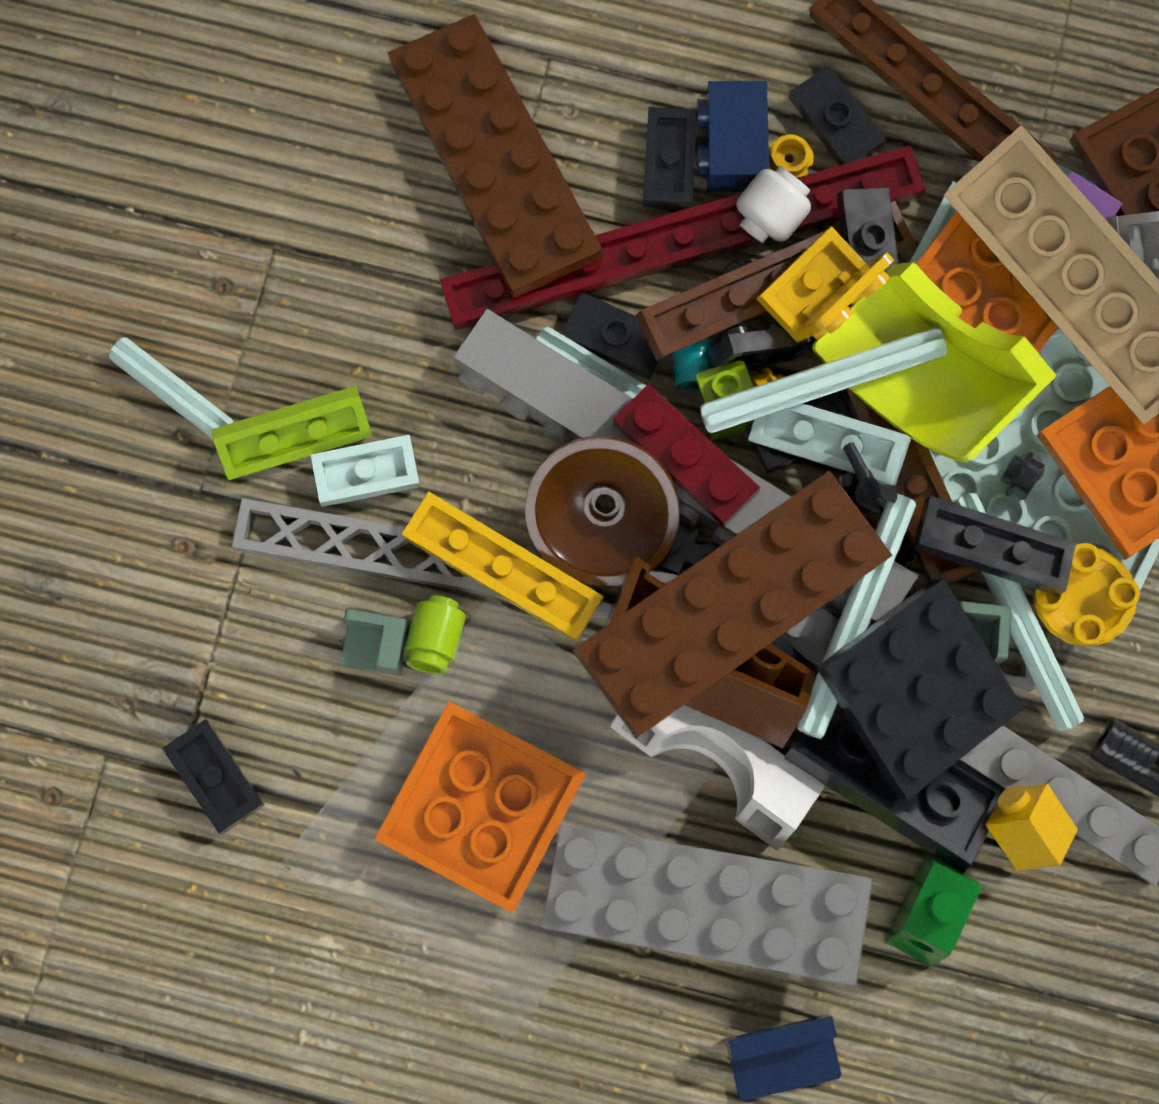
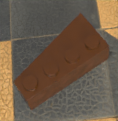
(758, 697)

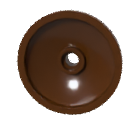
(593, 540)

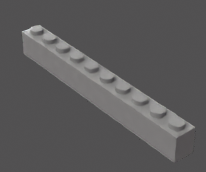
(579, 405)

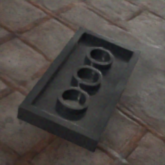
(942, 817)

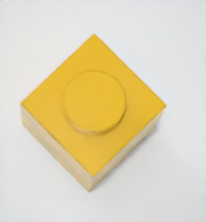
(1031, 827)

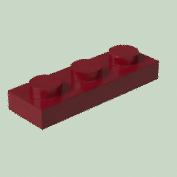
(686, 455)

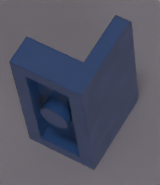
(784, 1057)

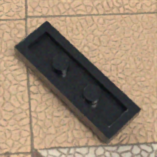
(994, 545)

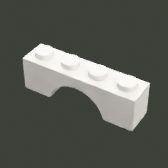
(768, 788)

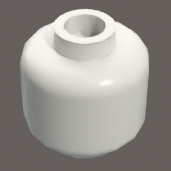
(773, 205)

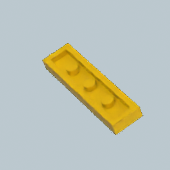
(502, 566)

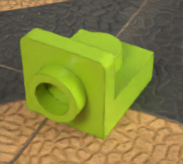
(721, 383)

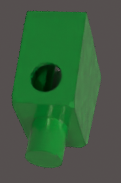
(933, 911)

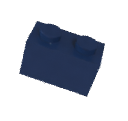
(735, 134)

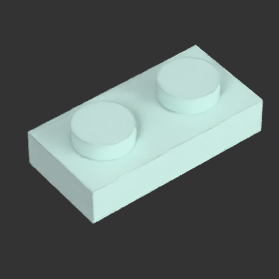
(365, 470)

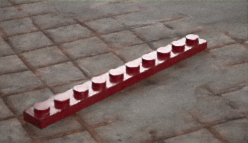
(678, 240)

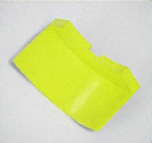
(951, 401)

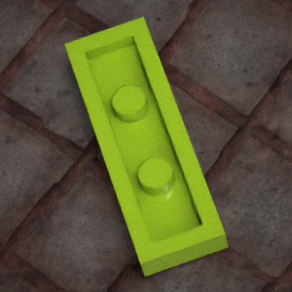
(291, 433)

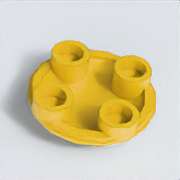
(1096, 602)

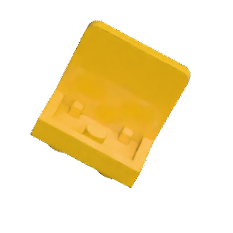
(820, 285)

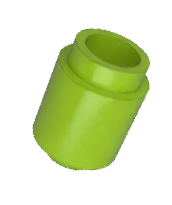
(434, 635)

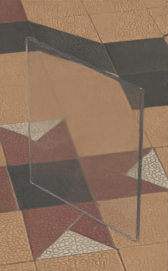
(463, 943)

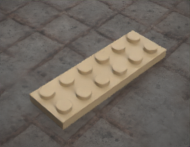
(1068, 263)

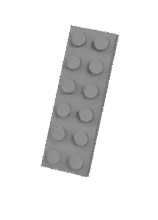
(708, 904)

